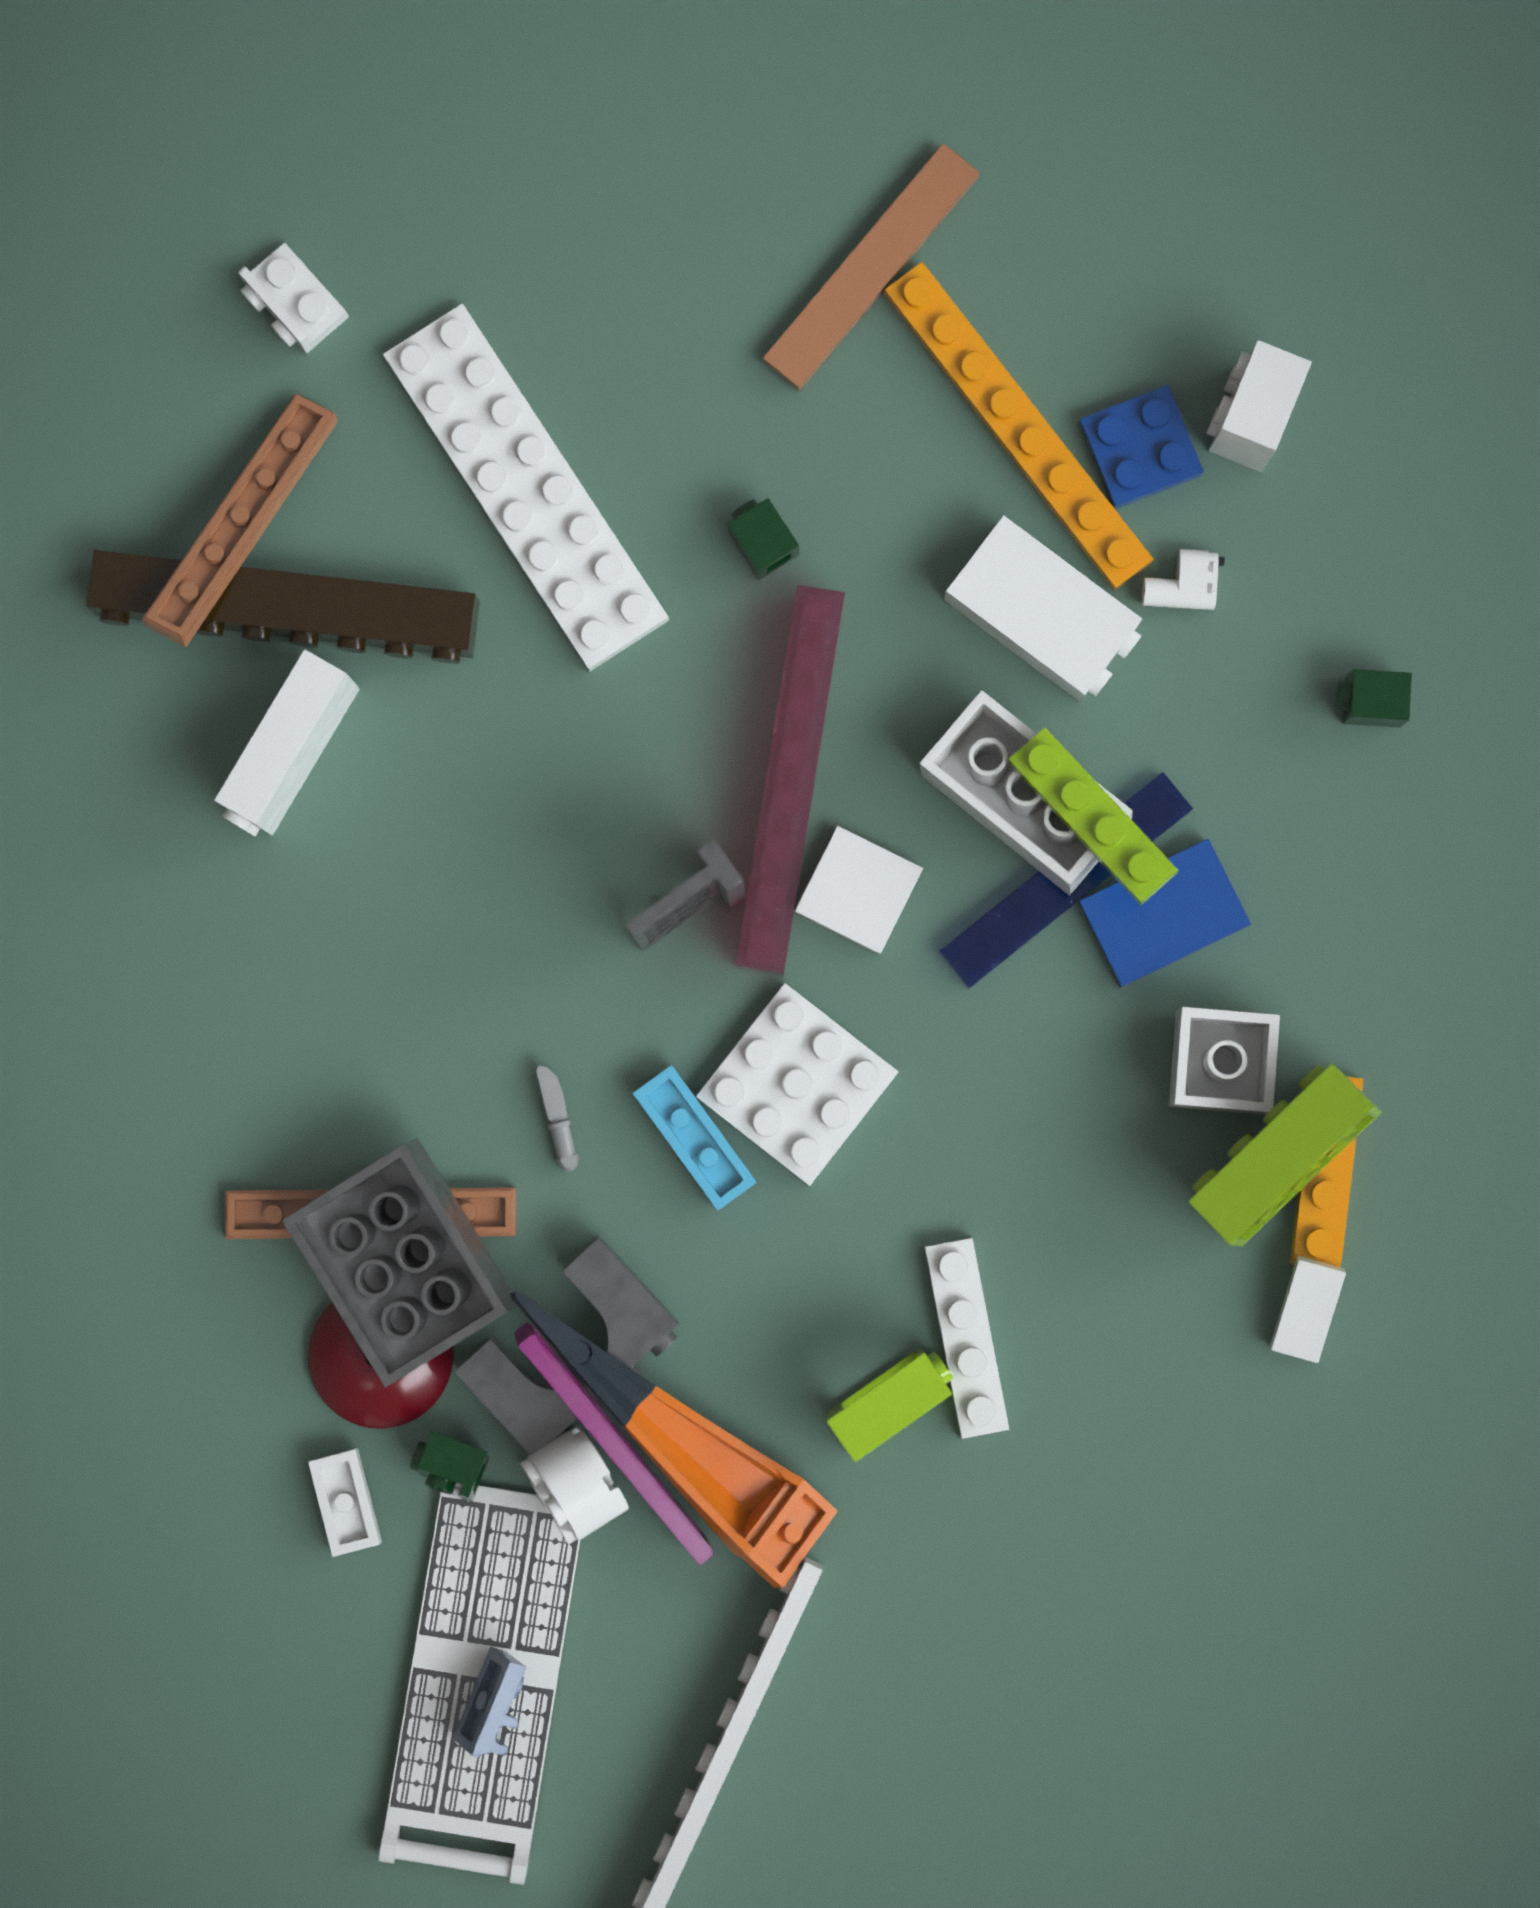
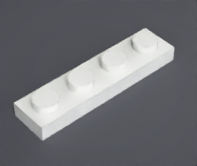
(966, 1338)

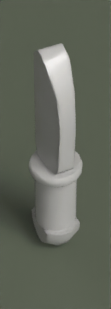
(556, 1114)

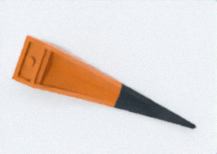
(740, 1493)

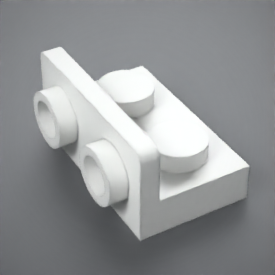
(294, 297)

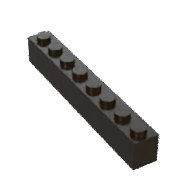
(299, 608)

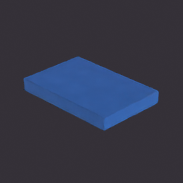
(1173, 923)

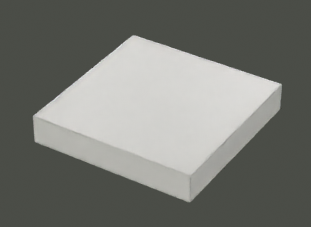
(859, 890)

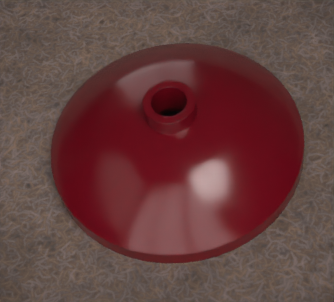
(354, 1389)

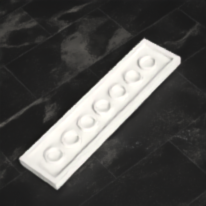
(526, 487)

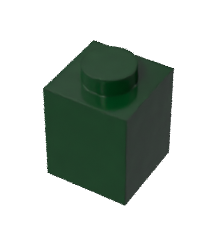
(762, 537)
(1375, 698)

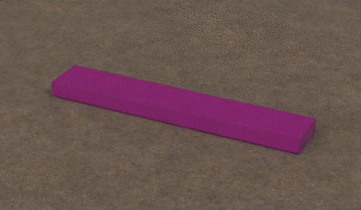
(613, 1442)

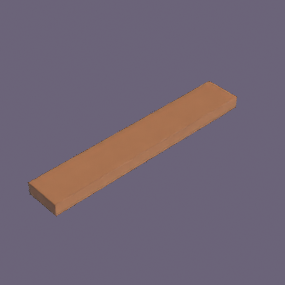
(871, 267)
(240, 520)
(261, 1212)

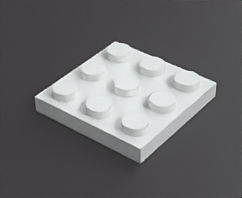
(797, 1084)

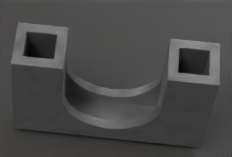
(634, 1327)

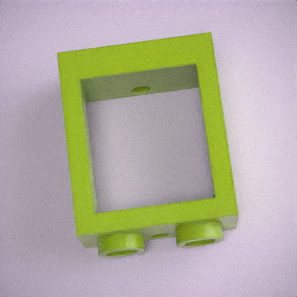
(890, 1403)

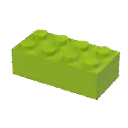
(1284, 1155)

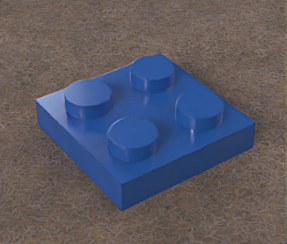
(1141, 447)

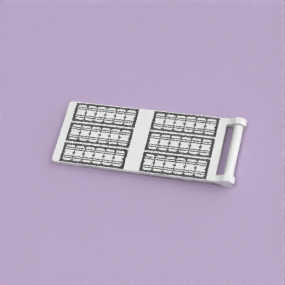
(499, 1582)

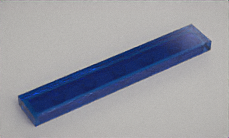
(1042, 901)

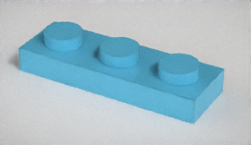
(694, 1137)

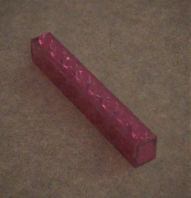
(790, 781)

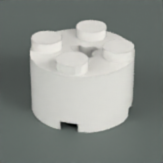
(574, 1485)

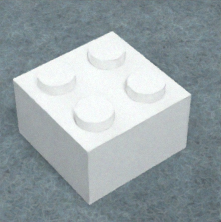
(1262, 399)
(1224, 1060)

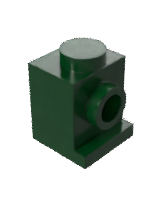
(450, 1465)

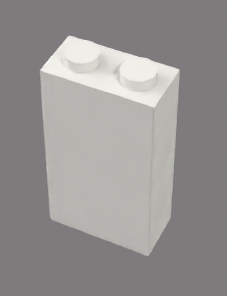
(1044, 610)
(286, 745)

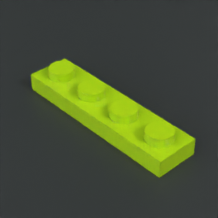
(1092, 816)

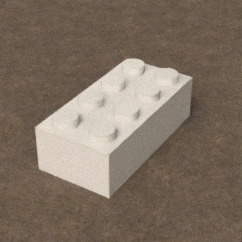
(975, 773)

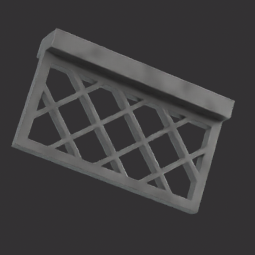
(714, 880)

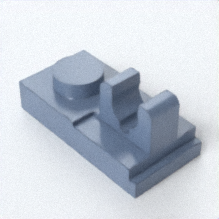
(489, 1704)

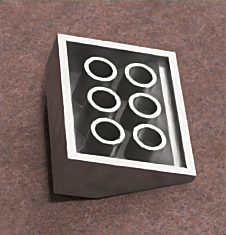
(400, 1261)

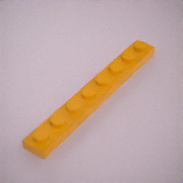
(1018, 426)

